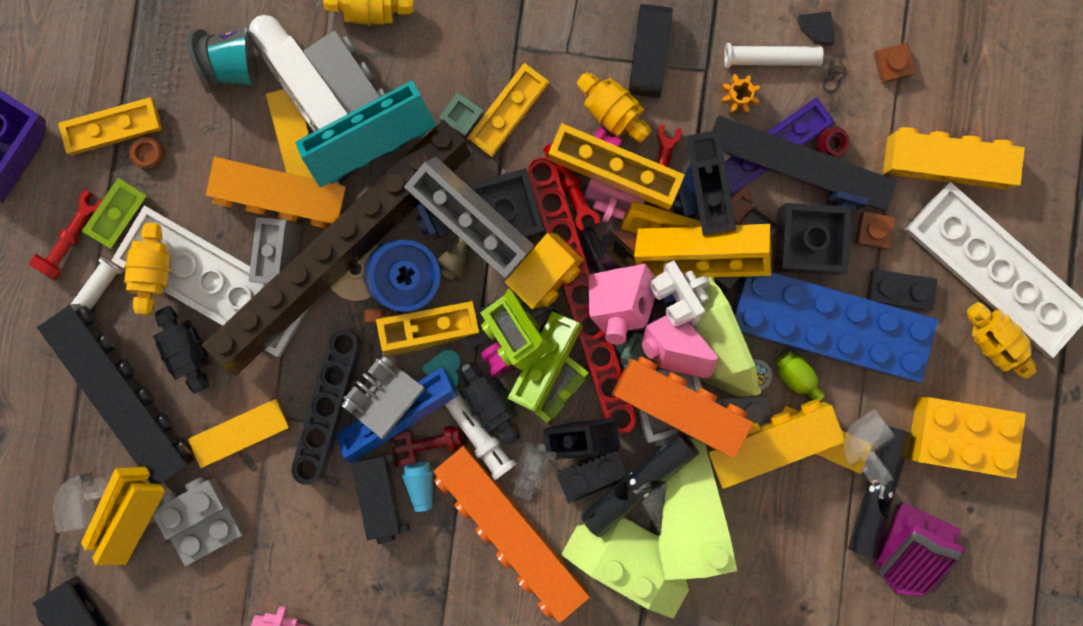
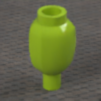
(799, 375)

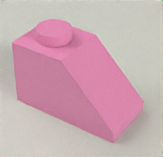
(678, 348)

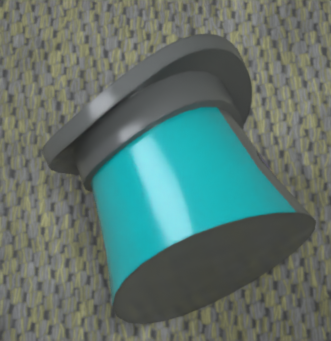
(223, 57)

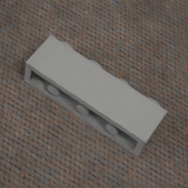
(343, 75)
(469, 216)

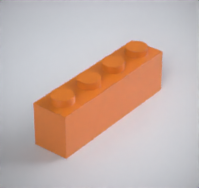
(682, 407)

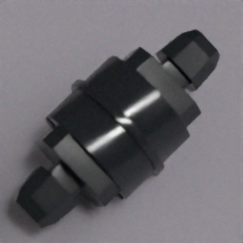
(181, 349)
(490, 403)

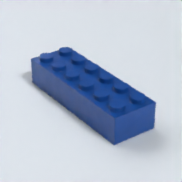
(835, 325)

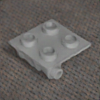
(382, 397)

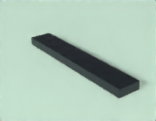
(803, 163)

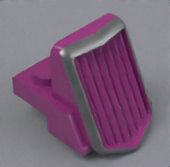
(917, 552)

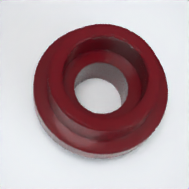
(841, 142)

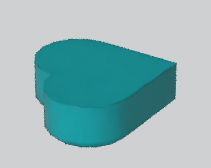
(449, 360)

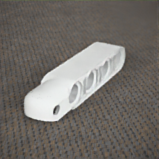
(295, 73)

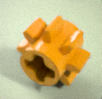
(748, 89)

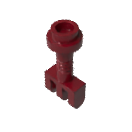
(451, 438)

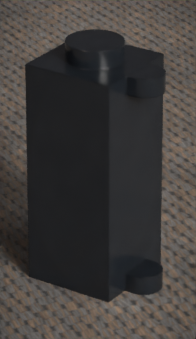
(378, 498)

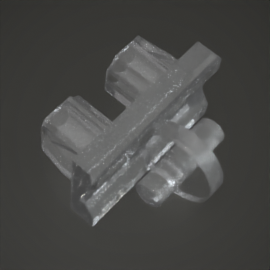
(532, 470)

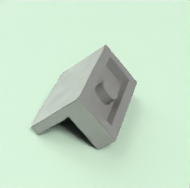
(274, 247)

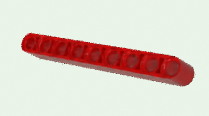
(563, 218)

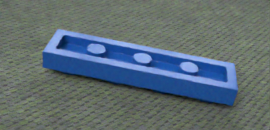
(359, 440)

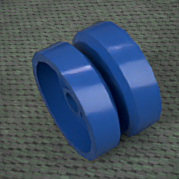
(420, 279)

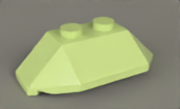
(719, 329)
(628, 563)

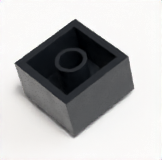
(514, 200)
(813, 239)

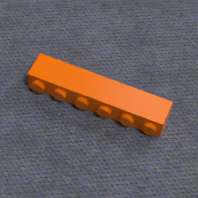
(511, 533)

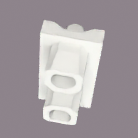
(687, 292)

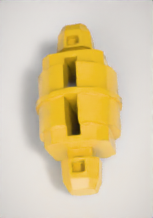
(370, 11)
(614, 107)
(147, 269)
(1001, 340)

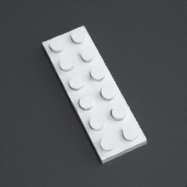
(998, 269)
(203, 274)

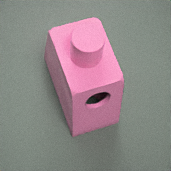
(621, 300)

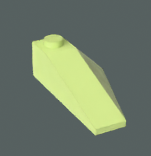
(694, 525)

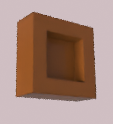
(894, 63)
(875, 230)

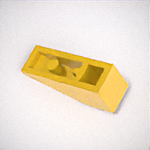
(426, 328)

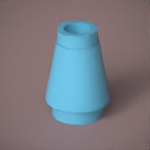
(419, 484)

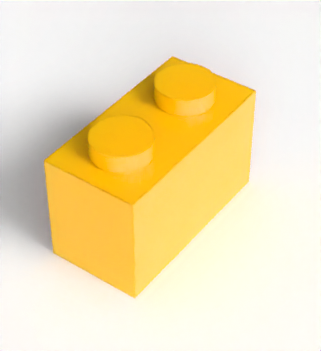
(545, 271)

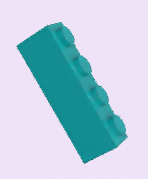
(365, 134)

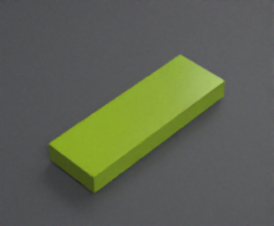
(538, 378)

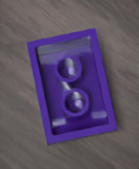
(19, 139)

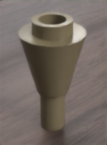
(453, 261)

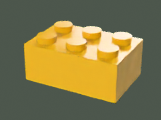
(966, 436)

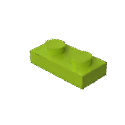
(114, 213)

